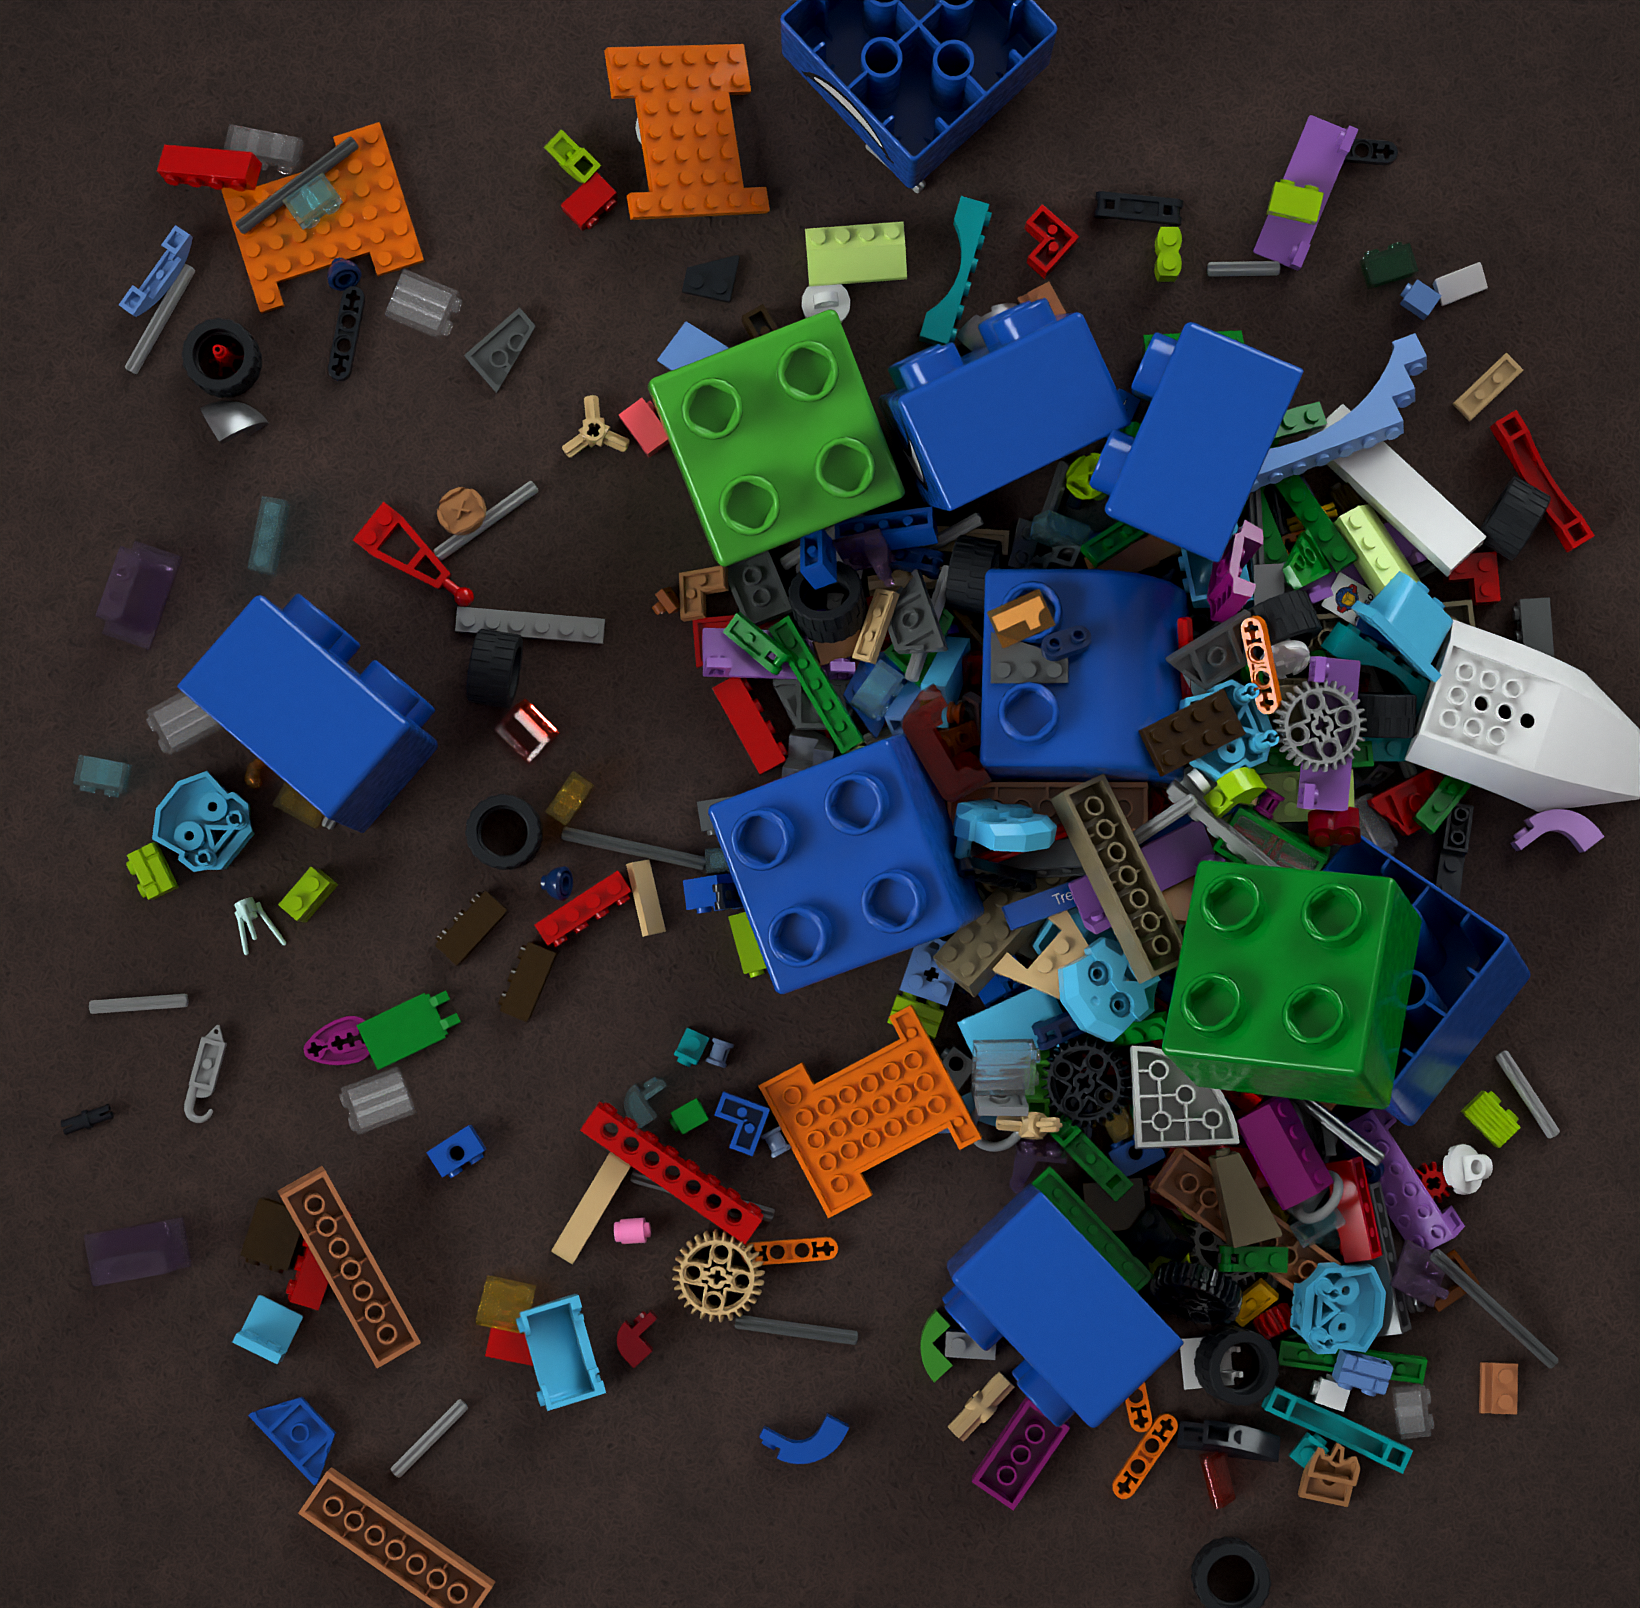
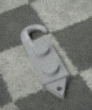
(205, 1072)

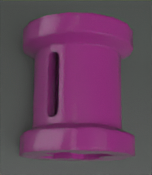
(1269, 803)

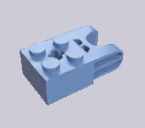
(915, 981)

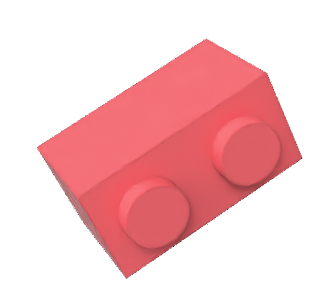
(645, 426)

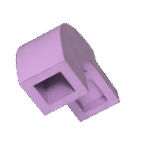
(1569, 823)

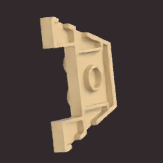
(1044, 970)

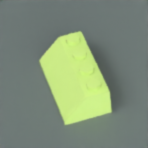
(856, 254)
(1374, 547)

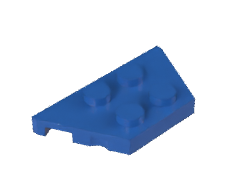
(860, 675)
(298, 1434)

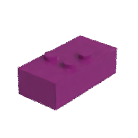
(1018, 1454)

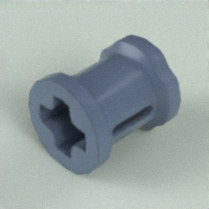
(719, 1052)
(775, 1141)

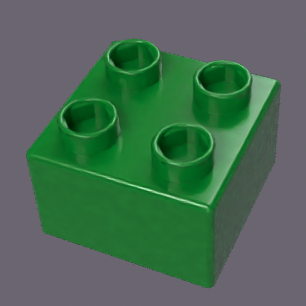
(1293, 983)

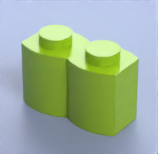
(1169, 260)

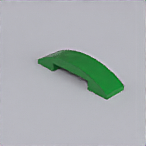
(1092, 1160)

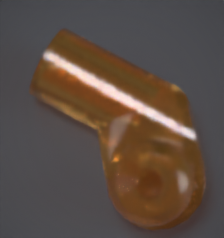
(252, 774)

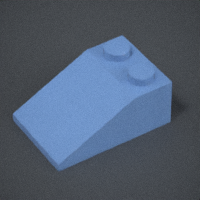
(689, 346)

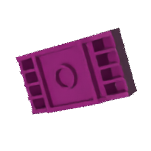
(1226, 589)

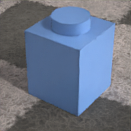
(1419, 299)

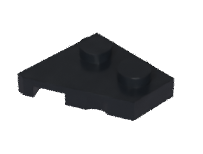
(712, 279)

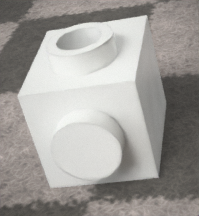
(1328, 1393)

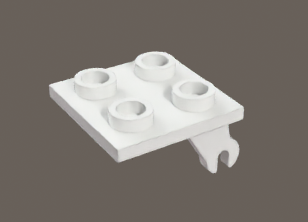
(1188, 1355)

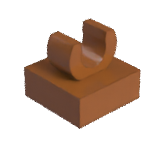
(667, 601)

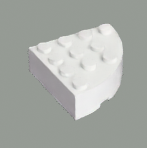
(1174, 1110)

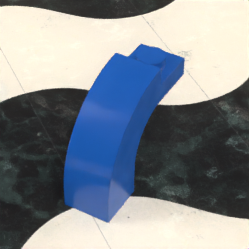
(810, 1449)

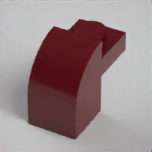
(629, 1339)

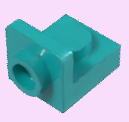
(691, 1047)
(1306, 1447)

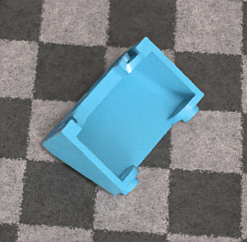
(1011, 1018)
(560, 1352)

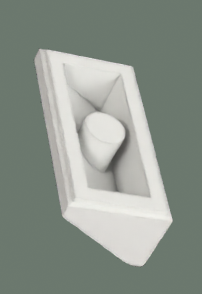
(1460, 284)

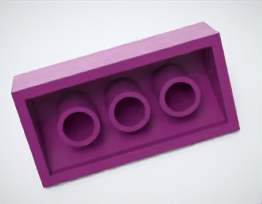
(1284, 1151)

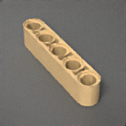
(591, 1208)

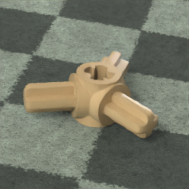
(605, 436)
(1033, 1126)

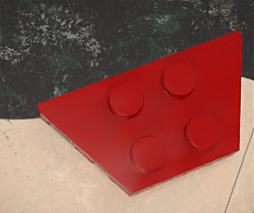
(1404, 799)

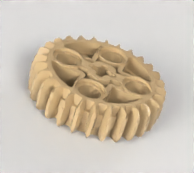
(709, 1280)

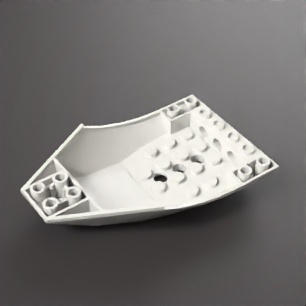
(1570, 757)

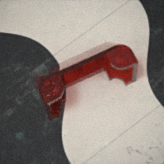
(952, 775)

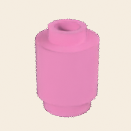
(632, 1230)

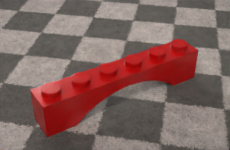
(1520, 449)

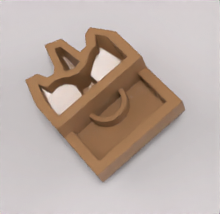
(1329, 1476)

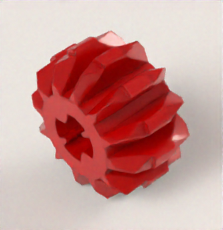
(1433, 1172)
(1273, 1321)

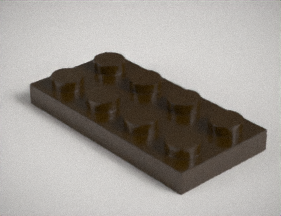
(1191, 732)

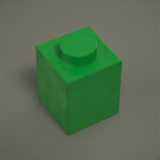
(688, 1116)

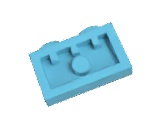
(269, 1329)

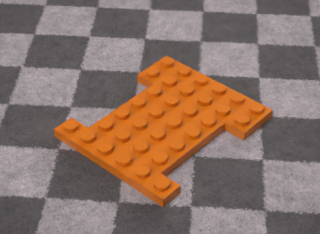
(686, 128)
(368, 222)
(867, 1112)

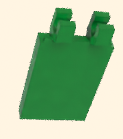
(406, 1029)

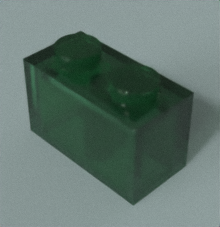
(1388, 265)

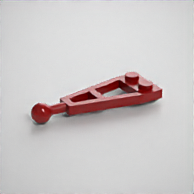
(379, 529)

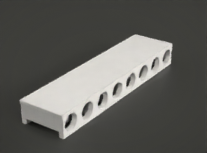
(1407, 502)

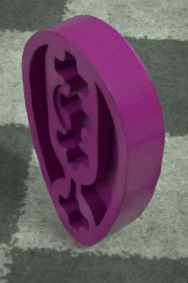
(328, 1034)

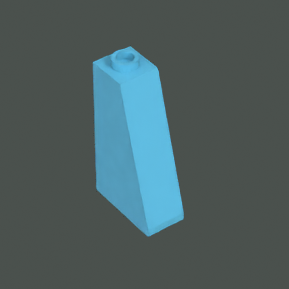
(947, 672)

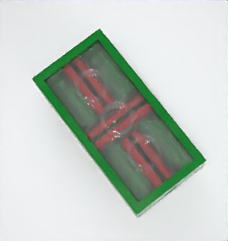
(1273, 840)

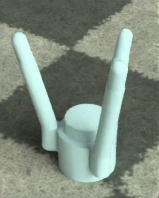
(247, 911)

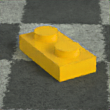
(1256, 1300)

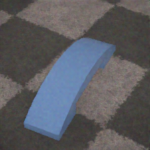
(162, 276)

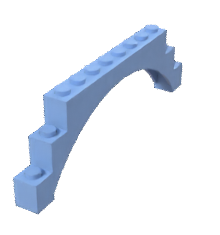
(1363, 427)

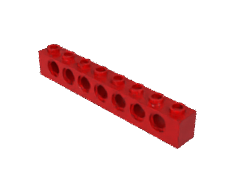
(677, 1185)

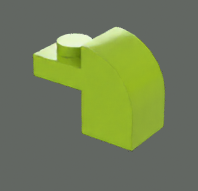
(571, 157)
(1233, 788)

